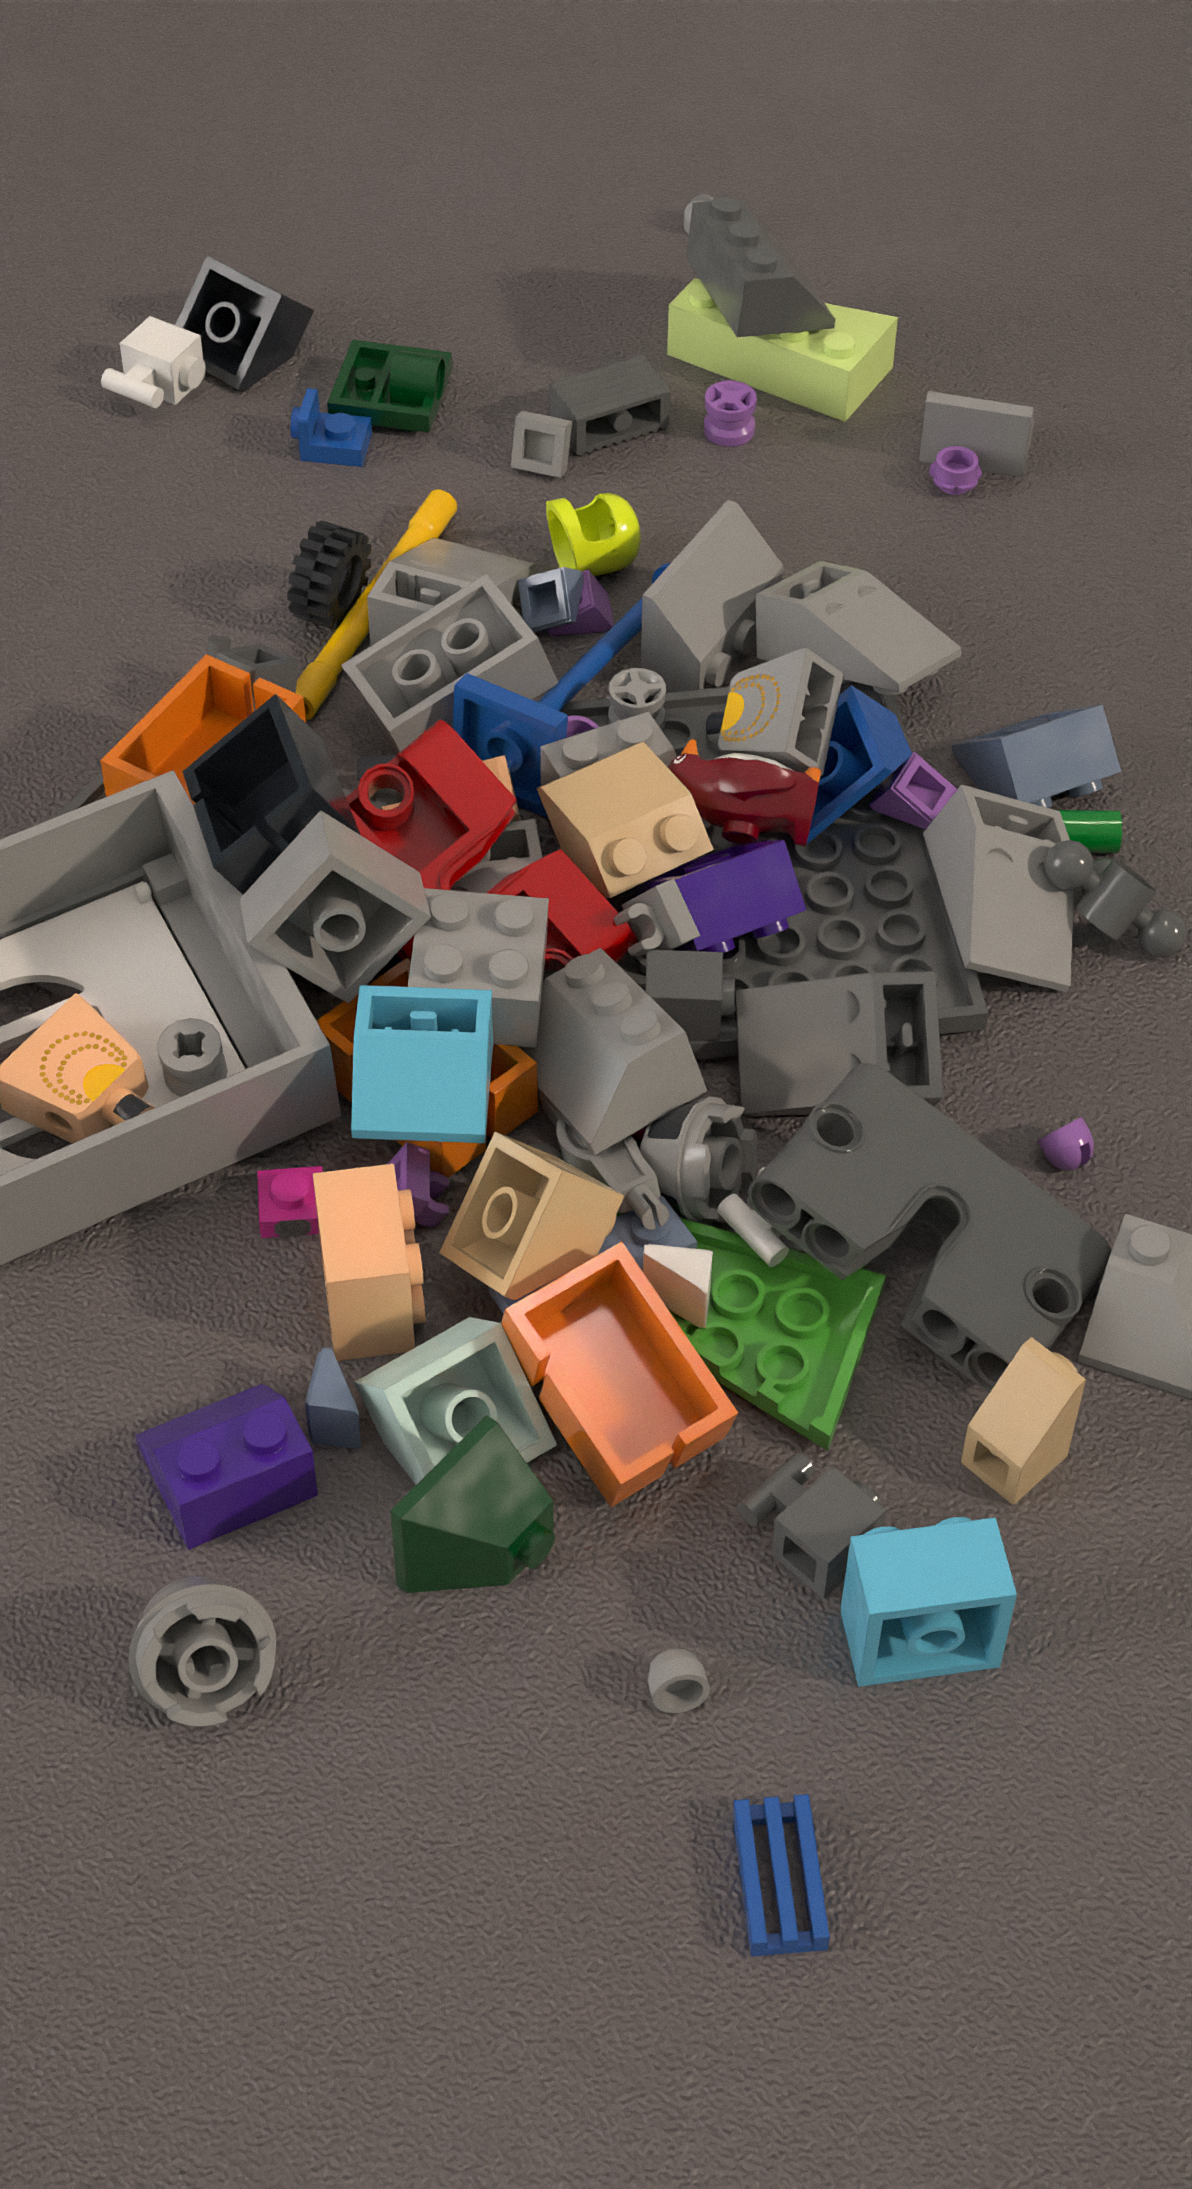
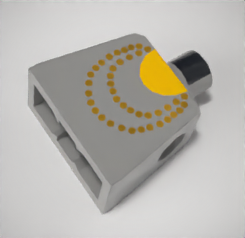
(780, 711)

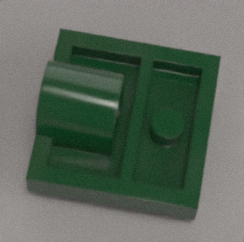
(391, 384)

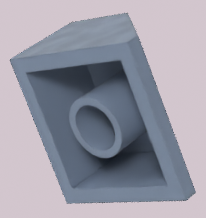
(1043, 756)

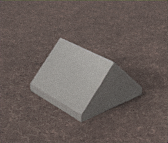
(991, 429)

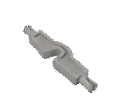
(617, 1167)

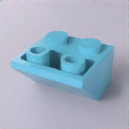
(422, 1064)

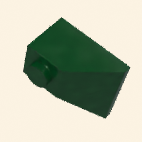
(472, 1518)

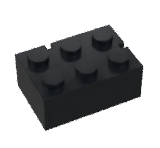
(262, 791)

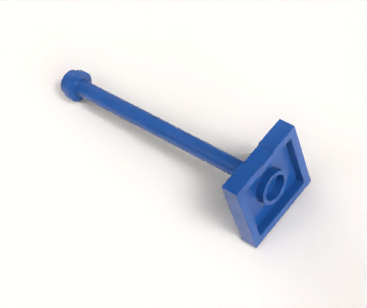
(508, 724)

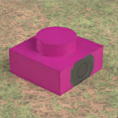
(287, 1202)

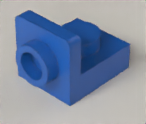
(329, 436)

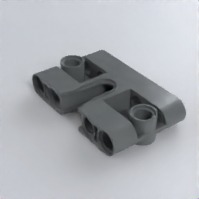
(888, 1159)

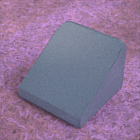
(551, 598)
(330, 1405)

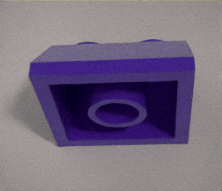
(736, 893)
(230, 1464)

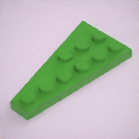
(783, 1331)

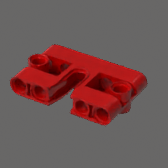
(450, 822)

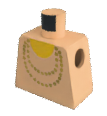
(74, 1075)

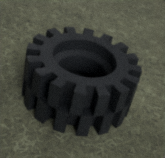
(328, 574)

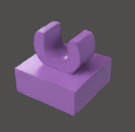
(414, 1173)

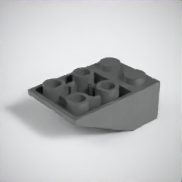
(810, 1034)

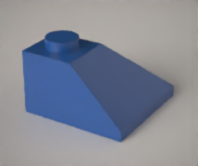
(861, 753)

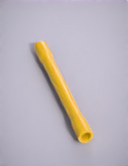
(321, 675)

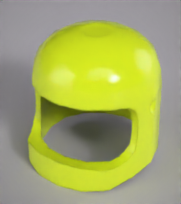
(596, 536)

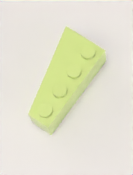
(814, 368)

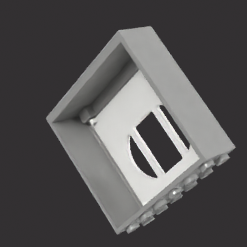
(86, 919)

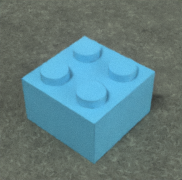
(927, 1600)

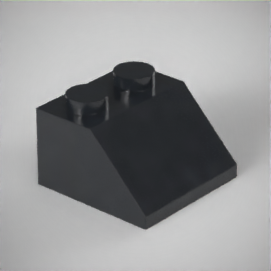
(241, 324)

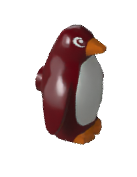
(749, 794)

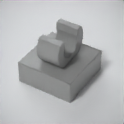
(541, 444)
(658, 919)

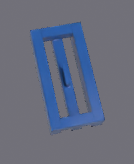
(773, 1815)

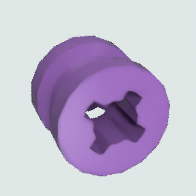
(730, 413)

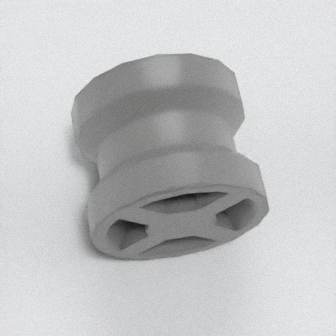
(637, 692)
(187, 1072)

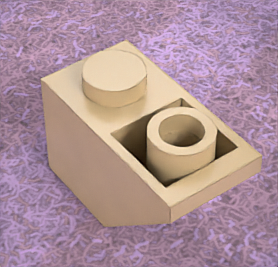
(1024, 1422)

